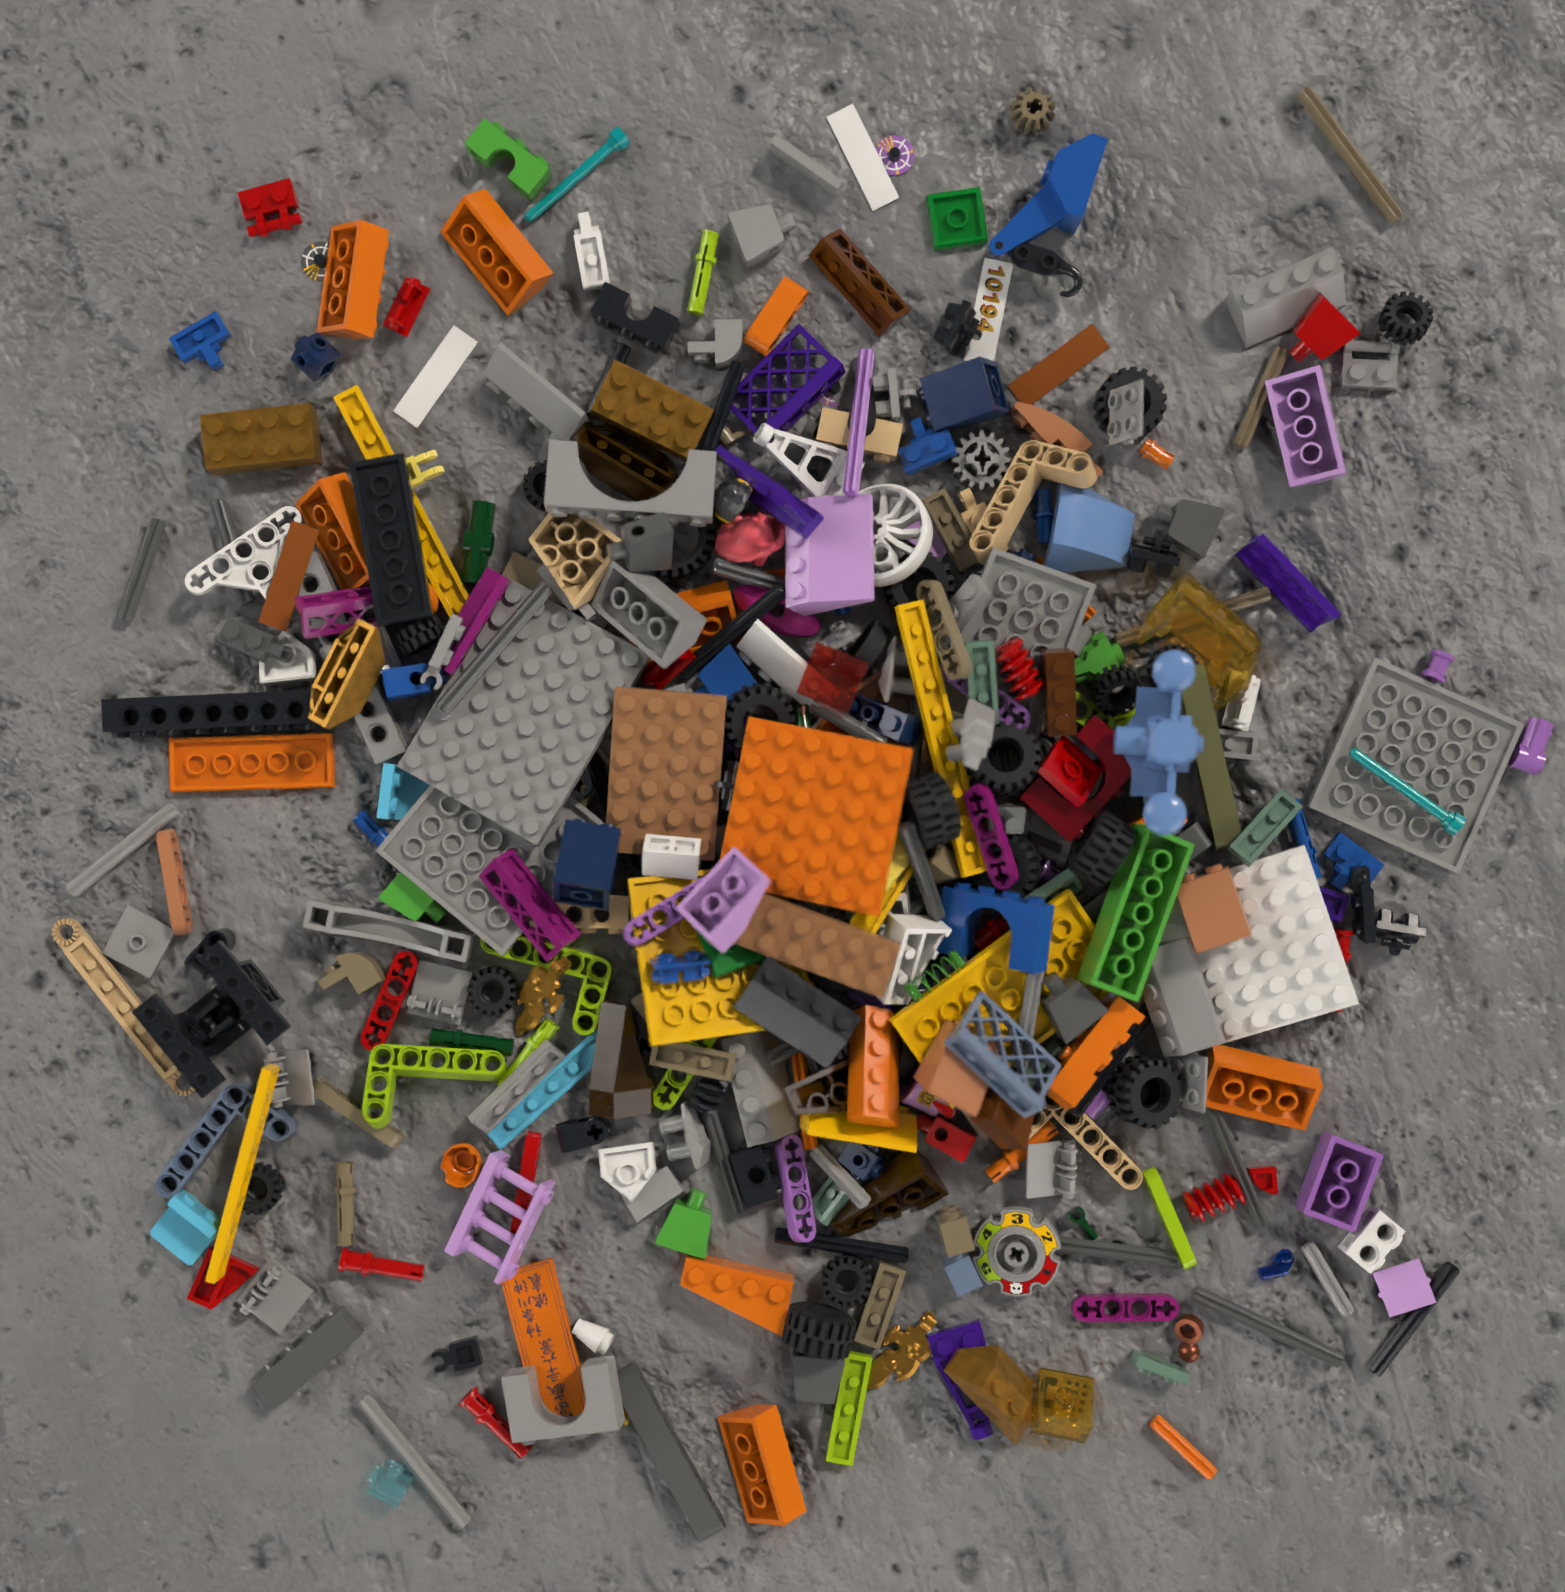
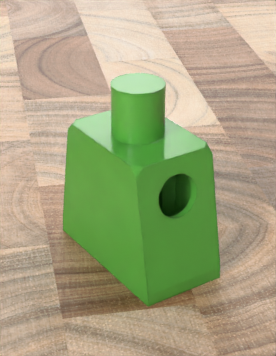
(411, 900)
(687, 1226)

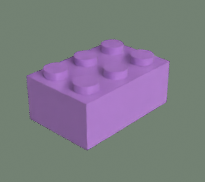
(1338, 1181)

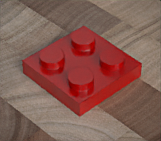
(1070, 771)

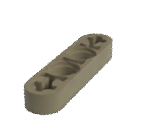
(956, 658)
(353, 1111)

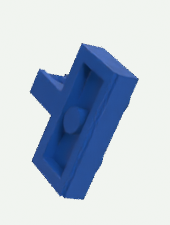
(202, 340)
(926, 448)
(1346, 854)

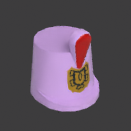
(919, 1098)

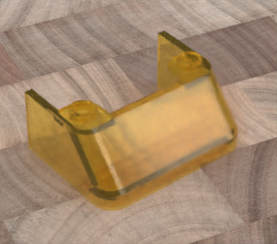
(1210, 631)

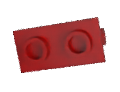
(406, 306)
(660, 677)

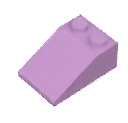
(725, 899)

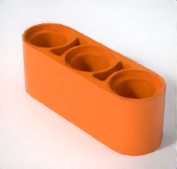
(775, 316)

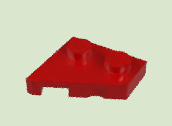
(212, 1294)

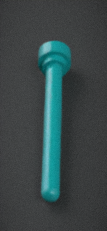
(616, 141)
(1451, 821)

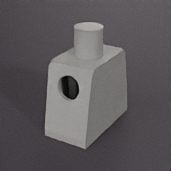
(759, 232)

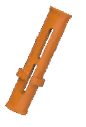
(1012, 1159)

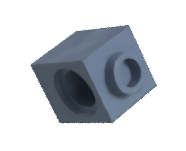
(962, 1273)

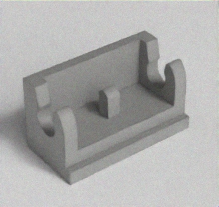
(656, 1194)

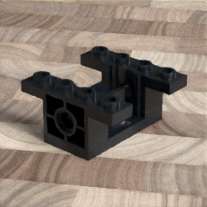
(198, 1035)

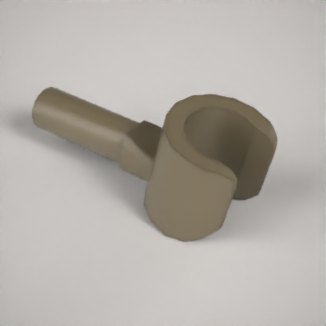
(728, 438)

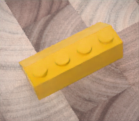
(837, 1127)

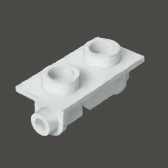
(1240, 710)

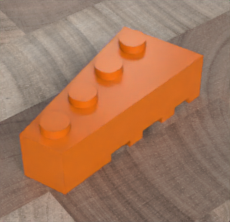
(1092, 1052)
(742, 1288)

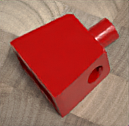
(1322, 330)
(959, 1137)

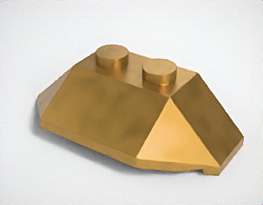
(347, 675)
(994, 1386)

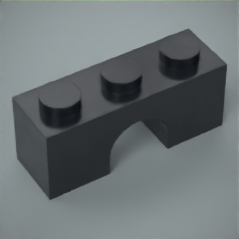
(654, 331)

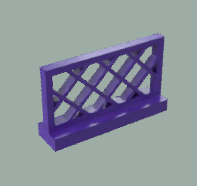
(804, 397)
(773, 497)
(1286, 583)

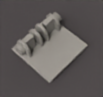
(1126, 413)
(839, 635)
(439, 992)
(1193, 1072)
(294, 1077)
(1051, 1169)
(274, 1295)

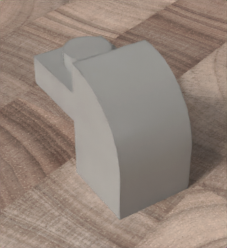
(724, 349)

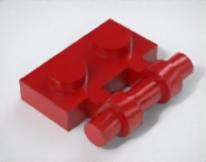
(269, 200)

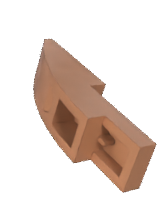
(1050, 429)

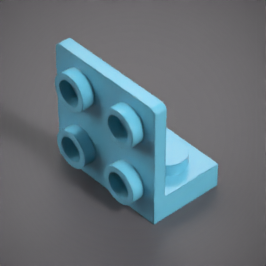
(398, 792)

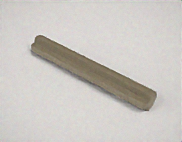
(1260, 398)

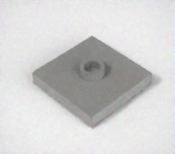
(139, 941)

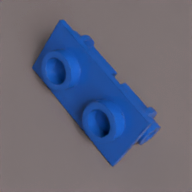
(668, 966)

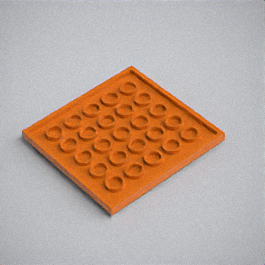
(818, 813)

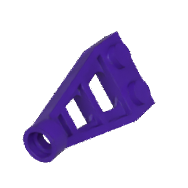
(943, 1346)

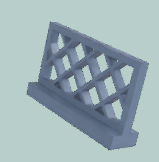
(994, 1068)

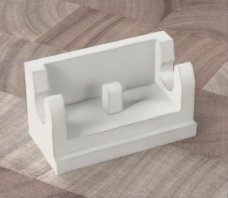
(671, 856)

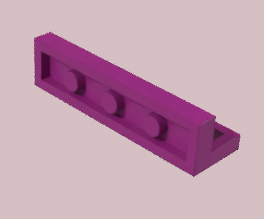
(333, 604)
(477, 612)
(531, 901)

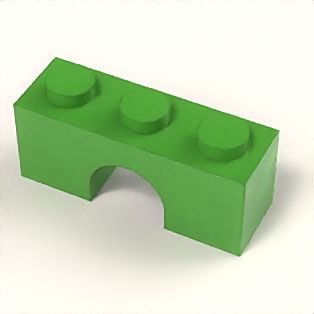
(491, 143)

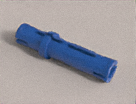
(1301, 836)

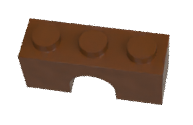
(1059, 679)

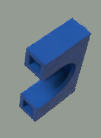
(1028, 920)

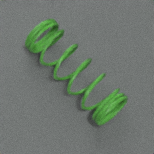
(914, 991)

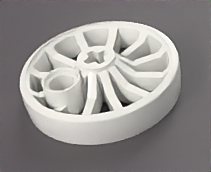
(890, 528)

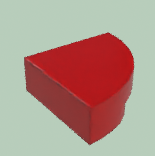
(1264, 1178)

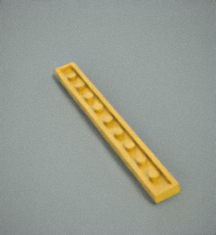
(374, 445)
(937, 724)

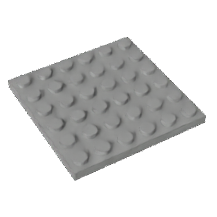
(1431, 742)
(447, 847)

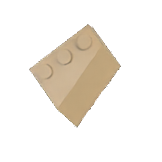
(574, 554)

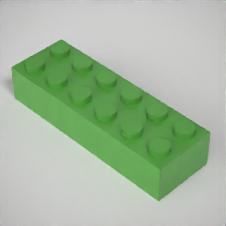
(1135, 914)

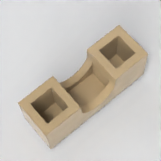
(880, 444)

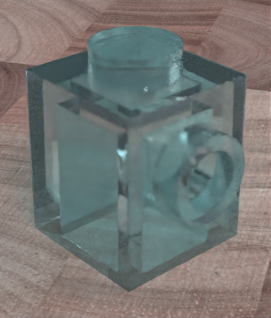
(390, 1482)

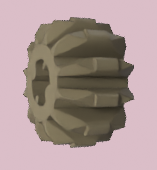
(1040, 103)

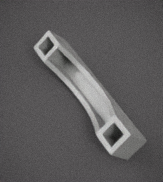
(389, 928)

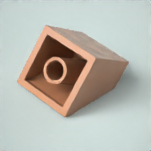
(1213, 908)
(949, 1077)

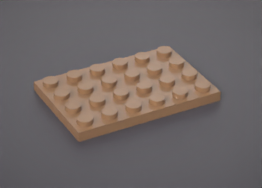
(665, 766)

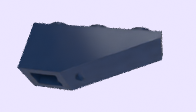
(886, 719)

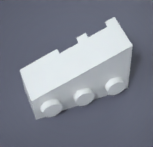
(919, 941)

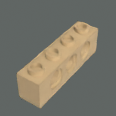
(619, 916)

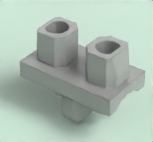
(888, 383)

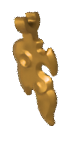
(540, 985)
(911, 1352)

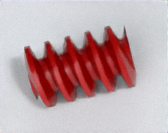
(1019, 669)
(1212, 1197)

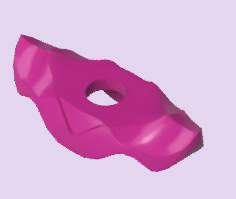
(788, 624)

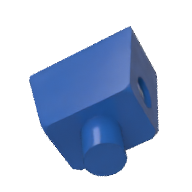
(725, 674)
(398, 682)

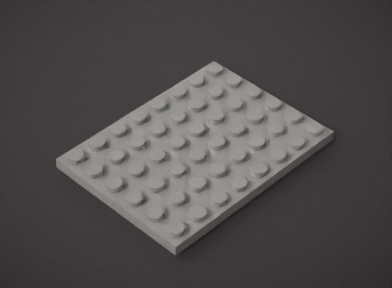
(528, 719)

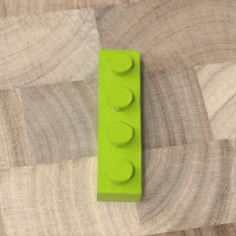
(849, 1409)

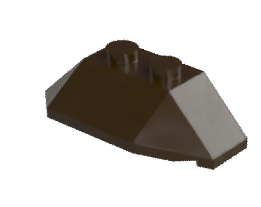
(624, 462)

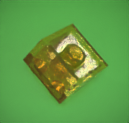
(1062, 1405)

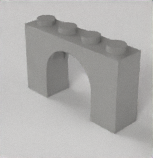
(533, 1421)

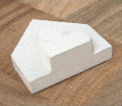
(295, 671)
(628, 1167)

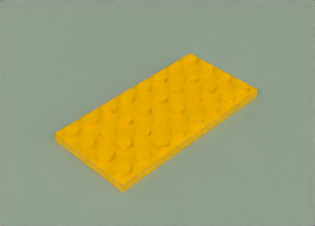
(990, 973)

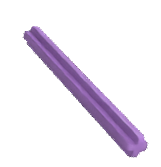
(858, 422)

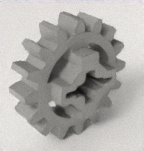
(993, 460)

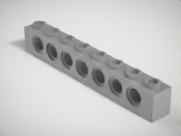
(394, 743)

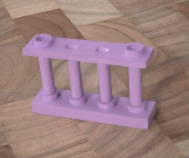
(474, 1216)

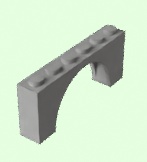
(572, 493)

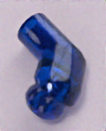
(1279, 1266)

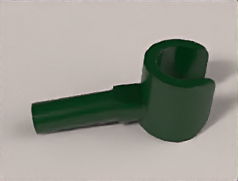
(1084, 1223)

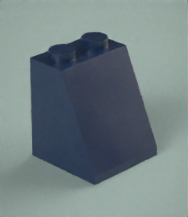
(964, 395)
(586, 864)

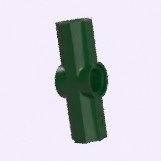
(478, 541)

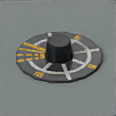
(314, 260)

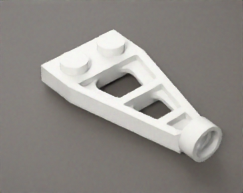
(834, 479)

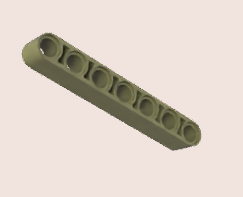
(1211, 764)

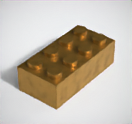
(651, 411)
(261, 439)

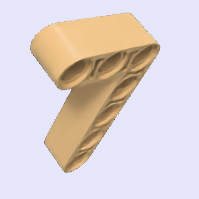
(1030, 465)
(1096, 1147)

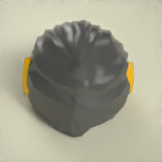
(731, 499)

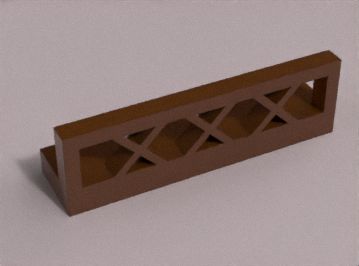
(856, 282)

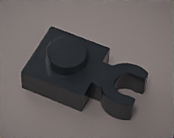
(462, 1354)

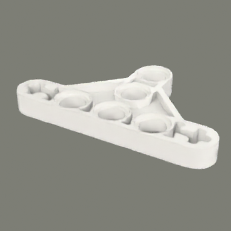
(241, 569)

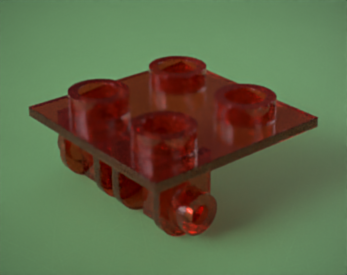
(832, 677)

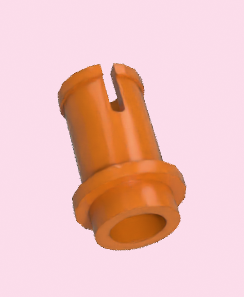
(1156, 453)

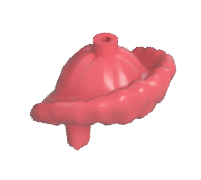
(750, 538)

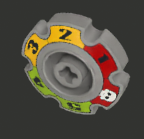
(1013, 1271)

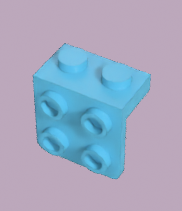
(186, 1227)

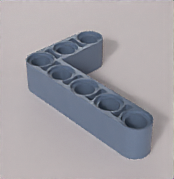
(216, 1131)

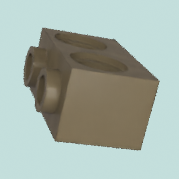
(954, 1230)

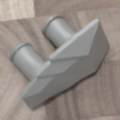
(889, 682)
(975, 732)
(697, 1142)

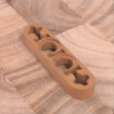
(174, 882)

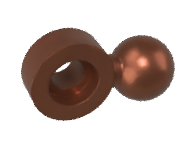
(1188, 1349)

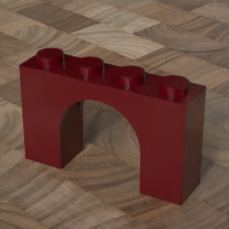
(1062, 814)

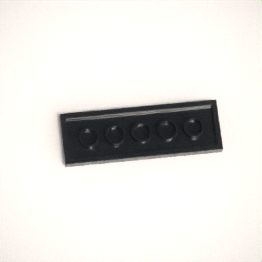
(391, 539)

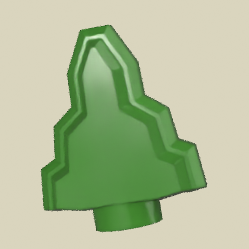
(1096, 656)

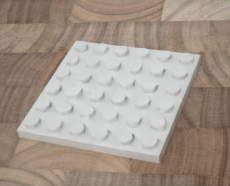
(1288, 963)

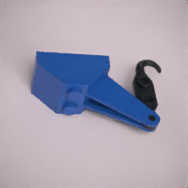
(1057, 204)

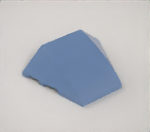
(1087, 532)

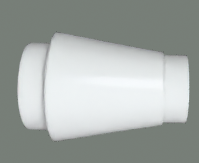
(593, 1336)

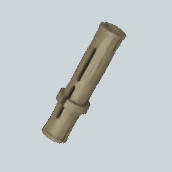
(344, 1195)

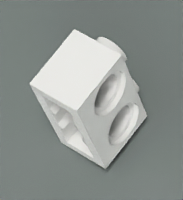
(1367, 1236)

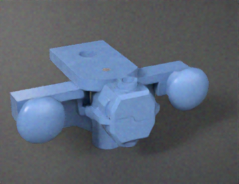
(1161, 742)

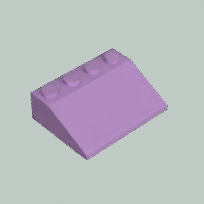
(835, 561)

